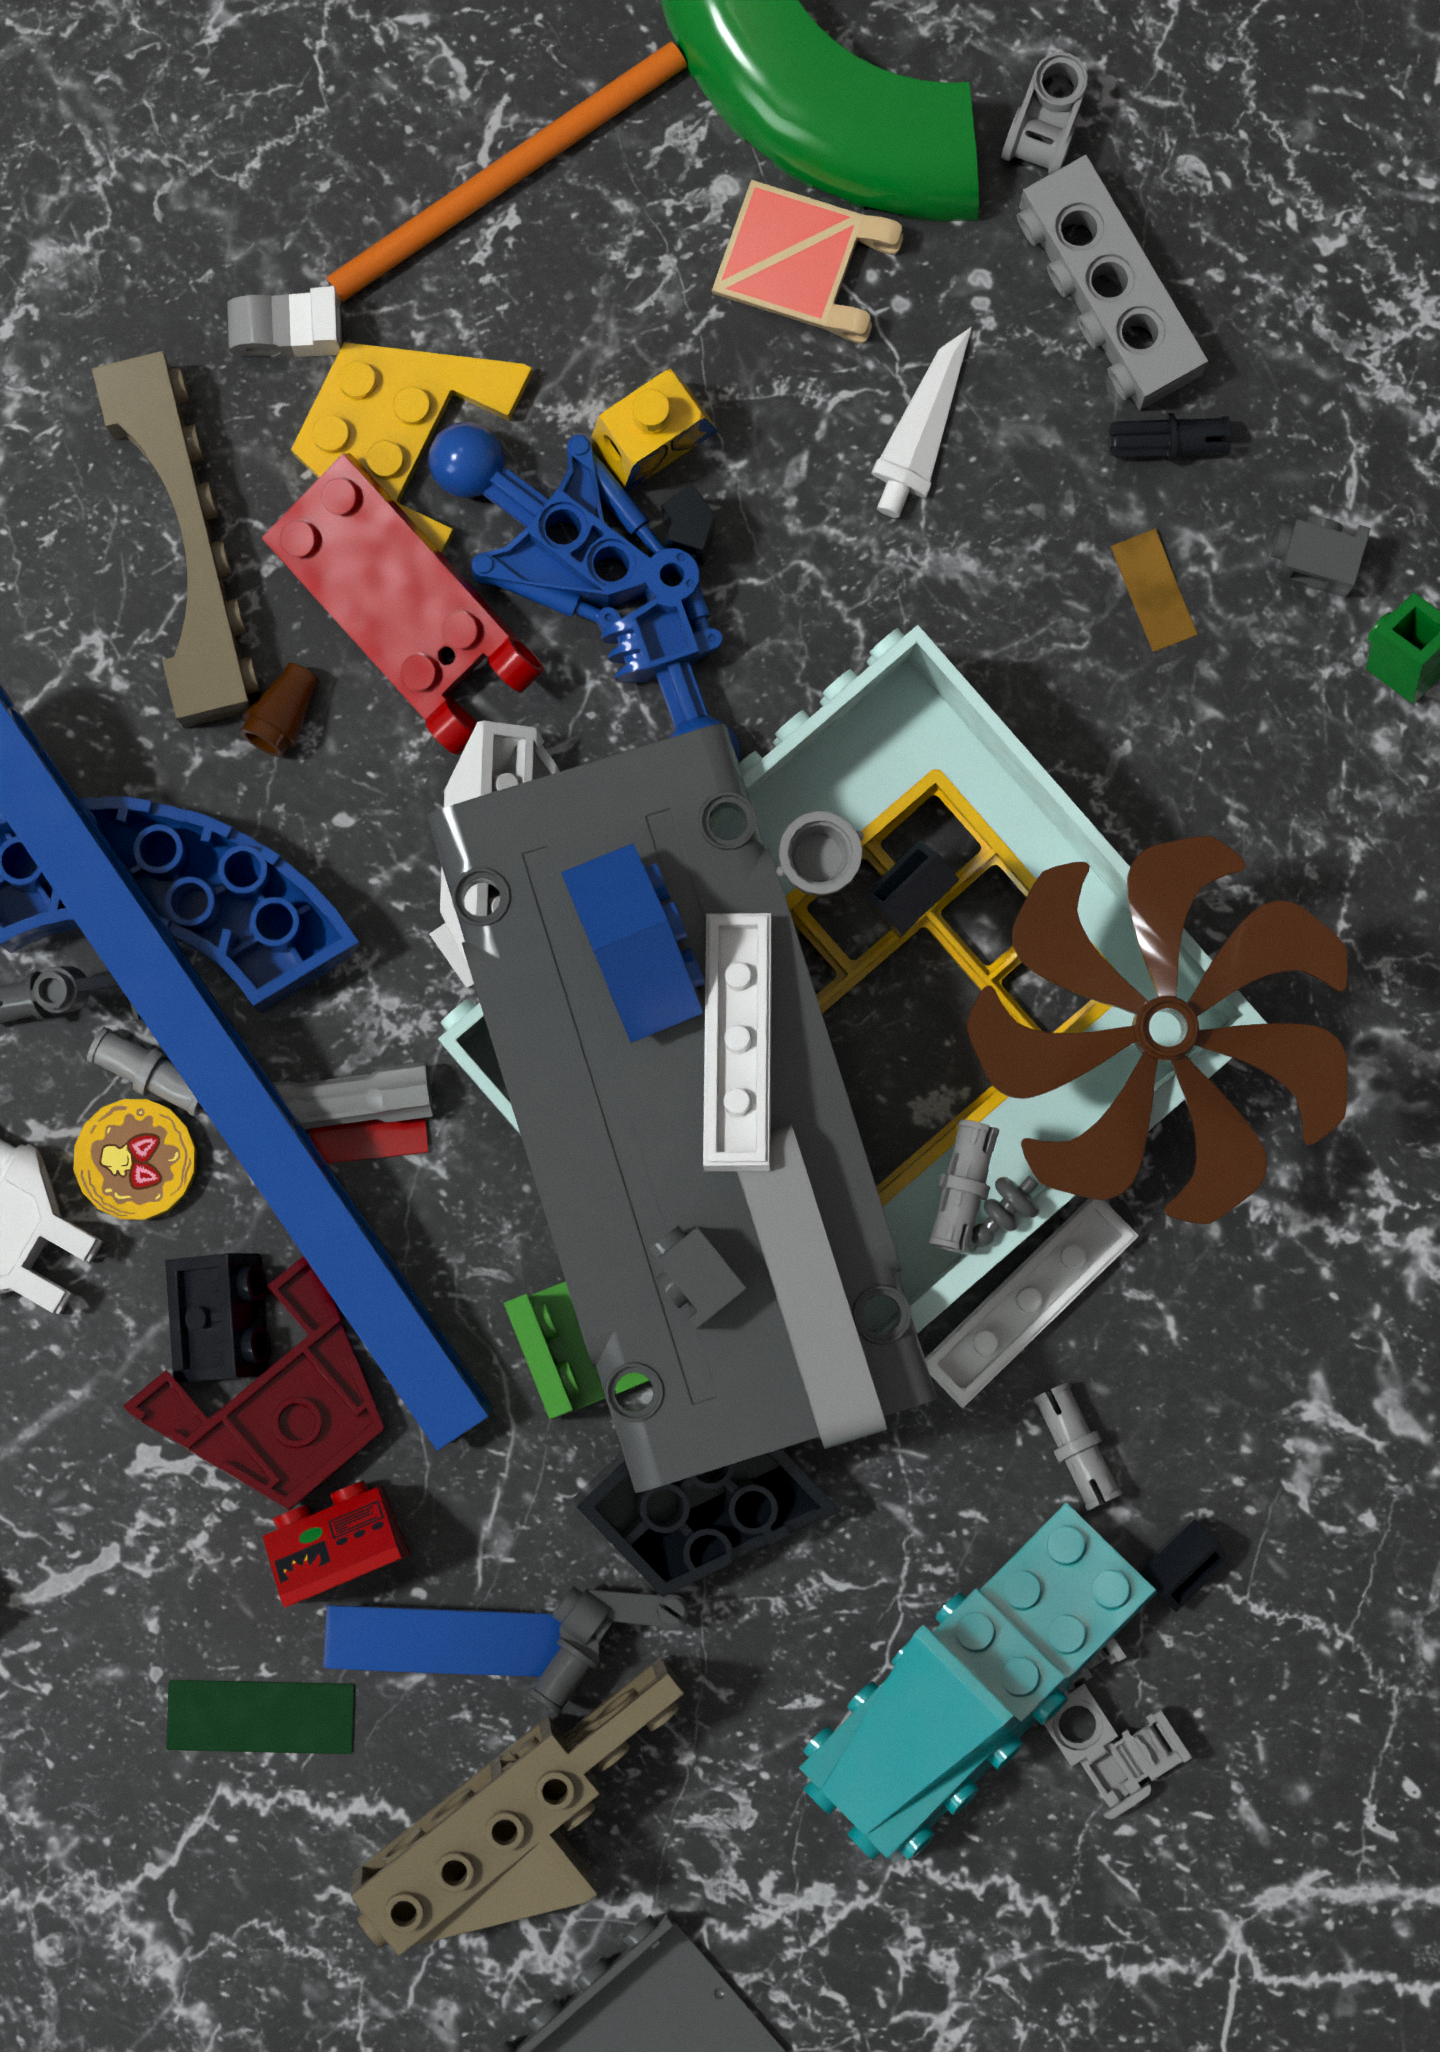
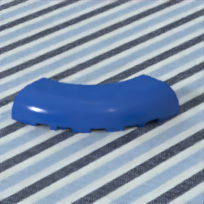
(208, 889)

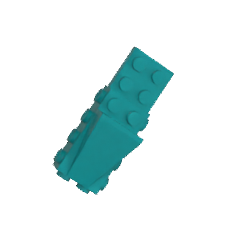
(972, 1687)

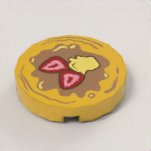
(135, 1159)

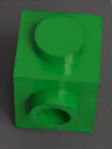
(1407, 648)

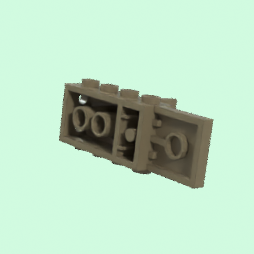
(496, 1839)

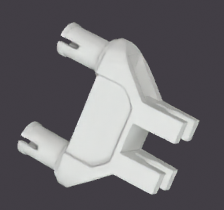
(28, 1221)

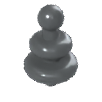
(1001, 1214)

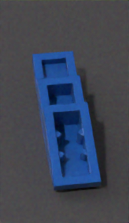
(439, 1640)

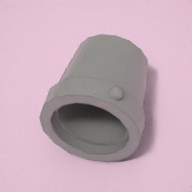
(819, 853)

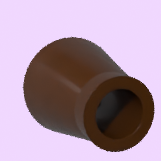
(279, 712)

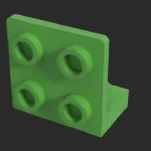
(557, 1351)

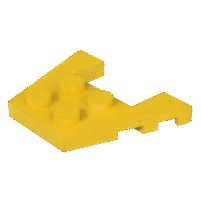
(387, 407)

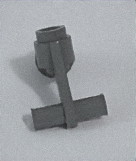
(52, 992)
(584, 1622)

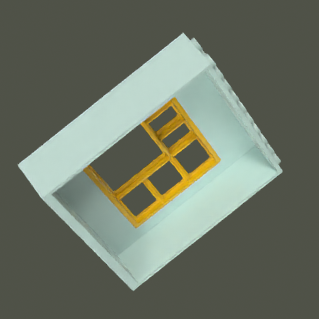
(874, 758)

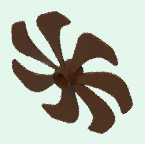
(1159, 895)

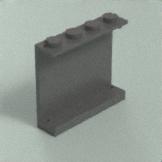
(649, 2000)

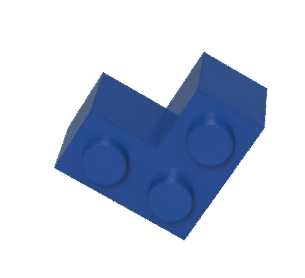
(636, 941)

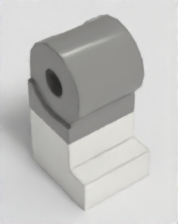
(285, 324)

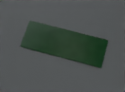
(260, 1717)

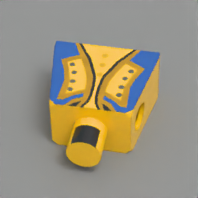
(650, 429)

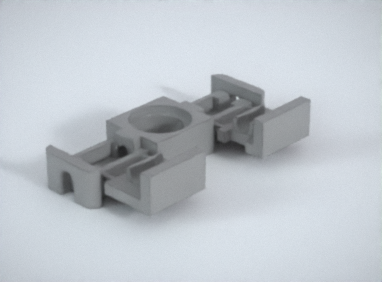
(1117, 1765)

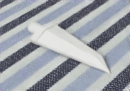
(914, 446)

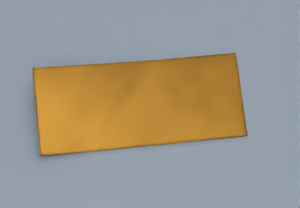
(1153, 590)

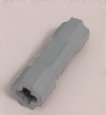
(383, 1095)

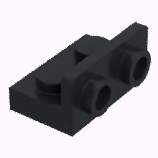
(217, 1317)

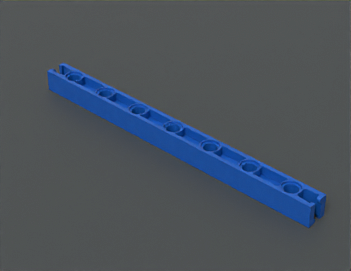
(233, 1087)

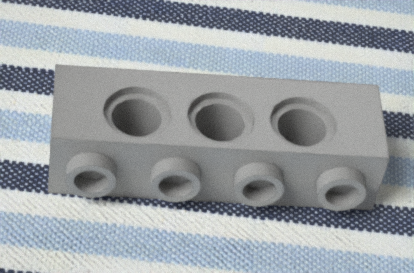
(1080, 197)

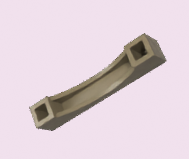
(207, 672)

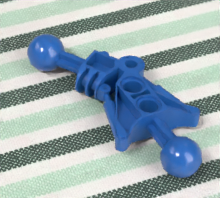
(653, 638)

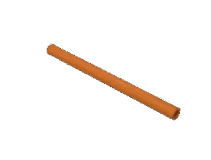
(507, 171)

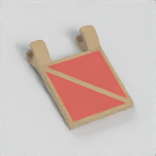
(794, 255)

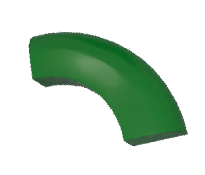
(829, 113)

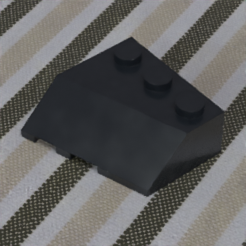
(704, 1520)

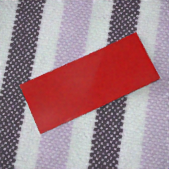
(370, 1139)

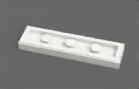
(737, 1042)
(1029, 1300)

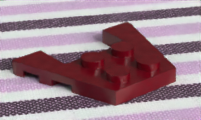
(291, 1421)

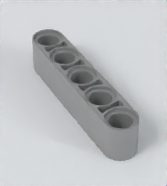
(811, 1295)

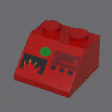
(333, 1544)

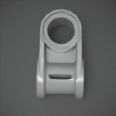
(1046, 123)

